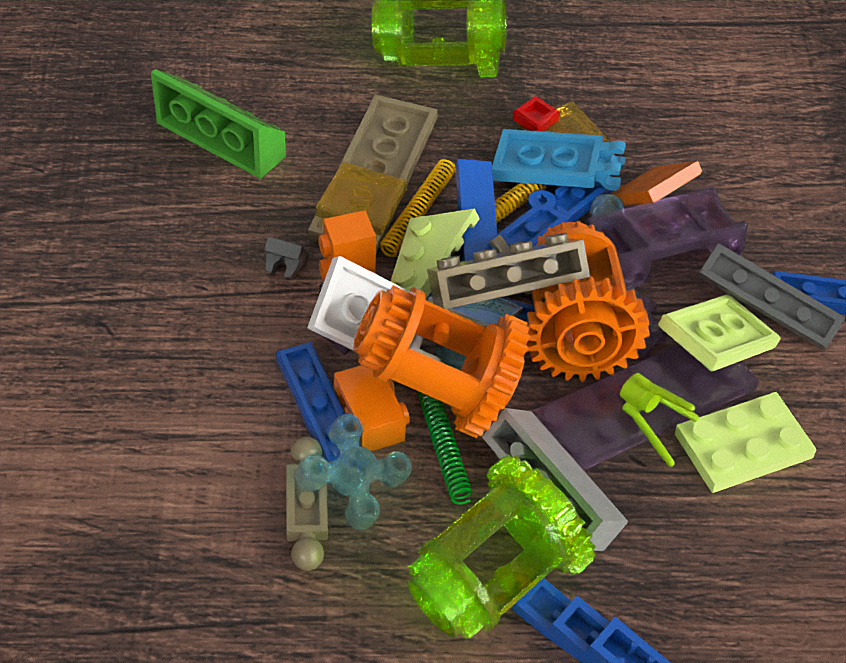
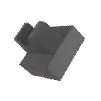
(292, 254)

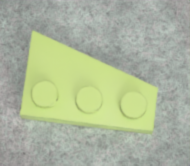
(426, 242)

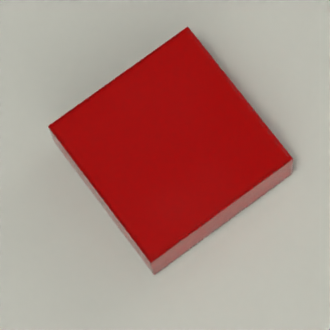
(536, 115)

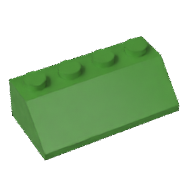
(217, 124)

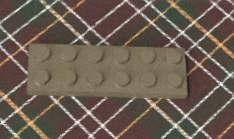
(388, 143)

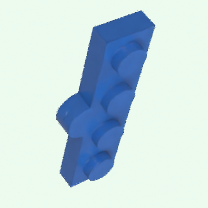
(550, 210)

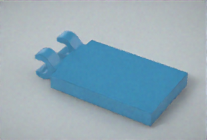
(558, 159)

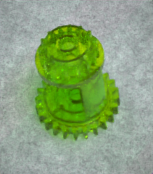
(485, 34)
(537, 519)

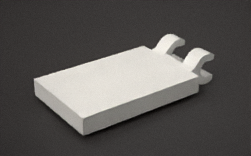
(345, 300)

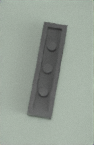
(771, 297)

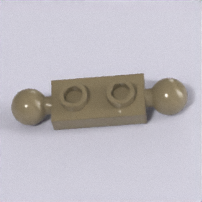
(305, 510)

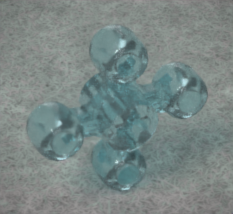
(353, 471)

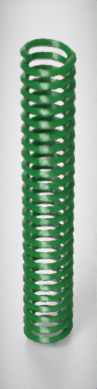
(448, 448)

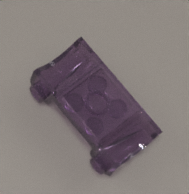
(669, 229)

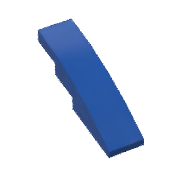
(582, 629)

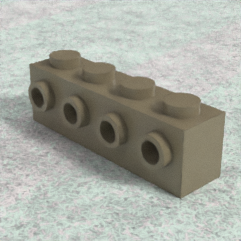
(508, 272)

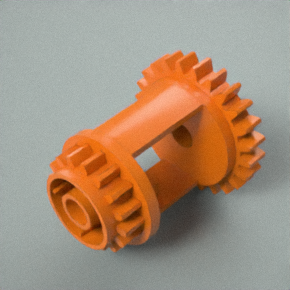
(587, 321)
(491, 352)

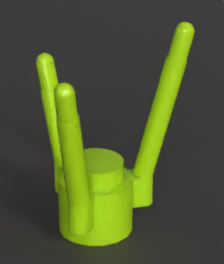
(644, 395)

